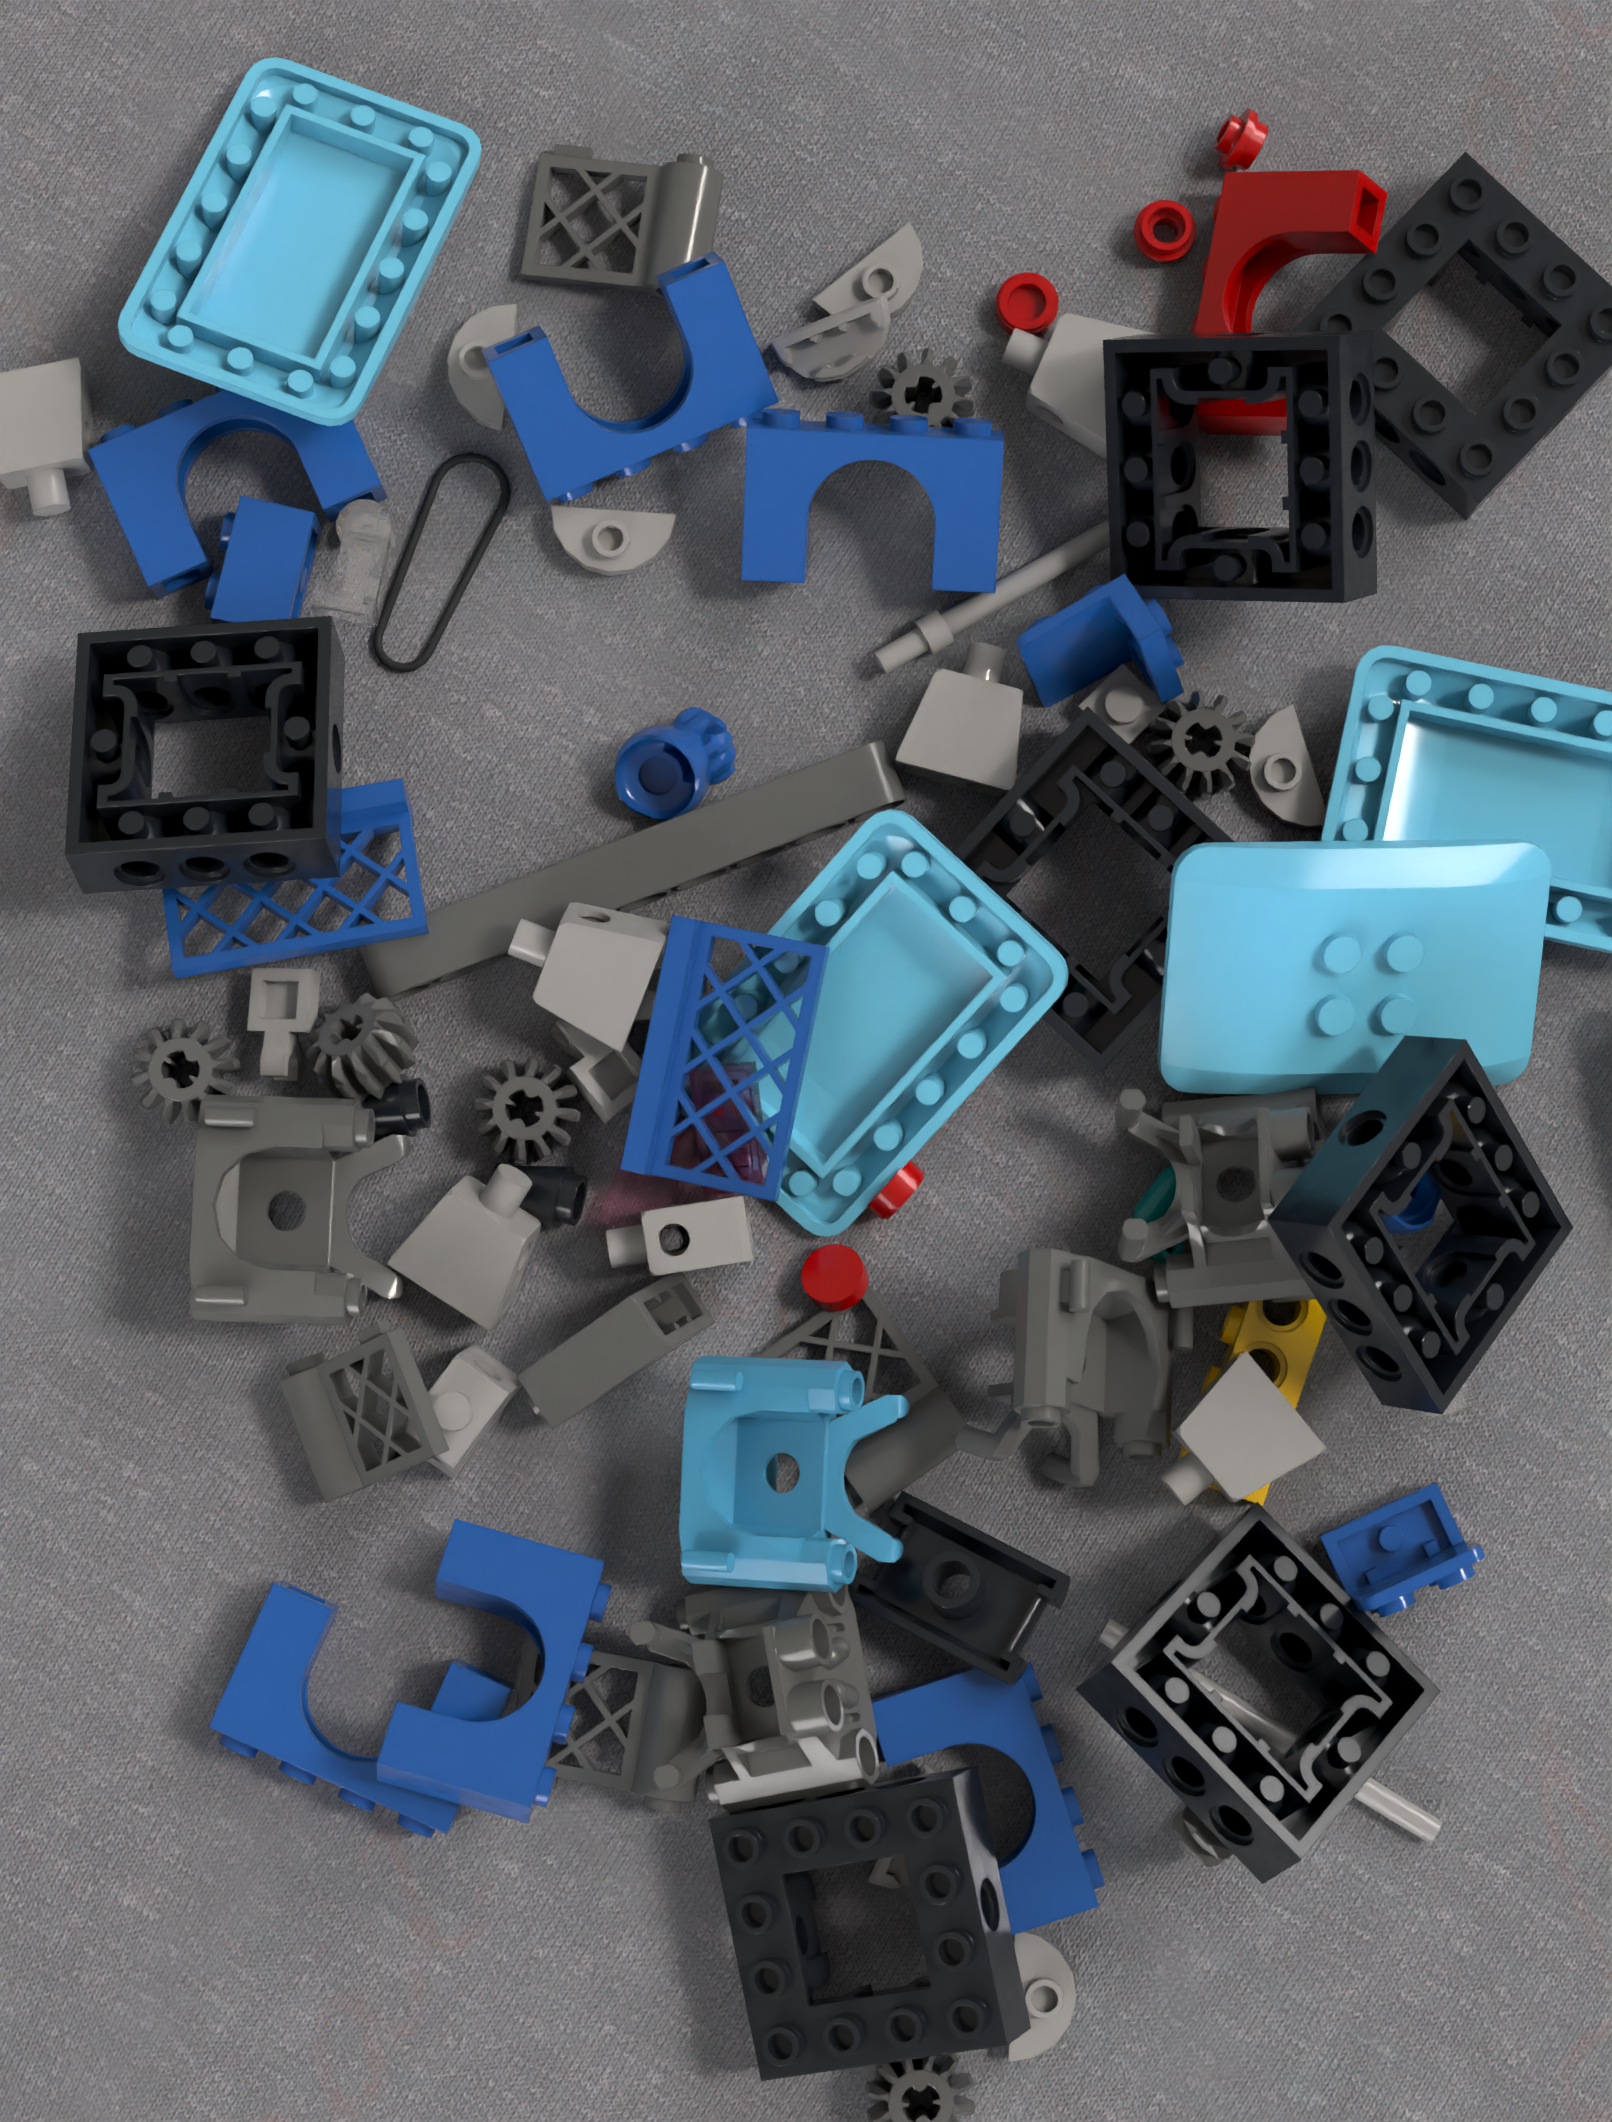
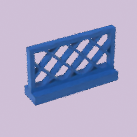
(365, 813)
(671, 1045)

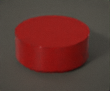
(1026, 303)
(896, 1191)
(834, 1277)

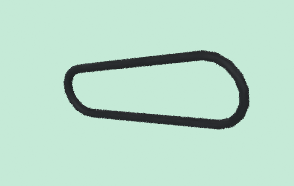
(467, 575)

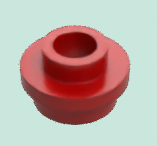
(1240, 140)
(1164, 213)

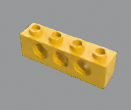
(1287, 1345)

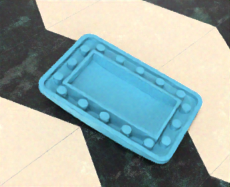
(301, 242)
(1483, 755)
(1329, 952)
(912, 1015)

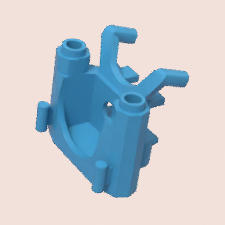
(732, 1516)

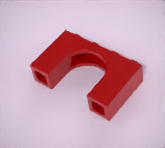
(1260, 228)

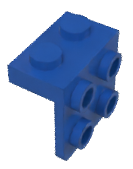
(1095, 638)
(1399, 1550)

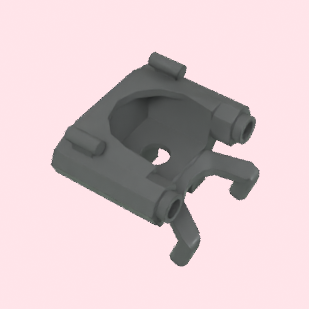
(245, 1158)
(1231, 1242)
(1084, 1350)
(822, 1720)

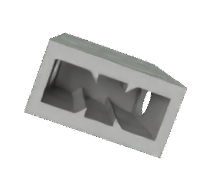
(1068, 375)
(46, 431)
(966, 727)
(593, 967)
(716, 1229)
(474, 1246)
(468, 1404)
(1238, 1436)

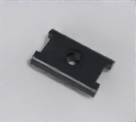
(987, 1621)

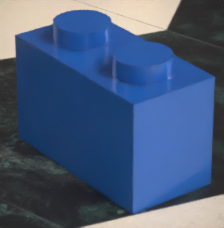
(264, 562)

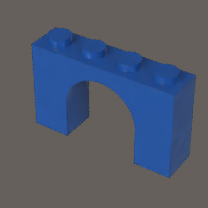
(718, 385)
(794, 456)
(150, 466)
(271, 1712)
(503, 1761)
(1046, 1871)

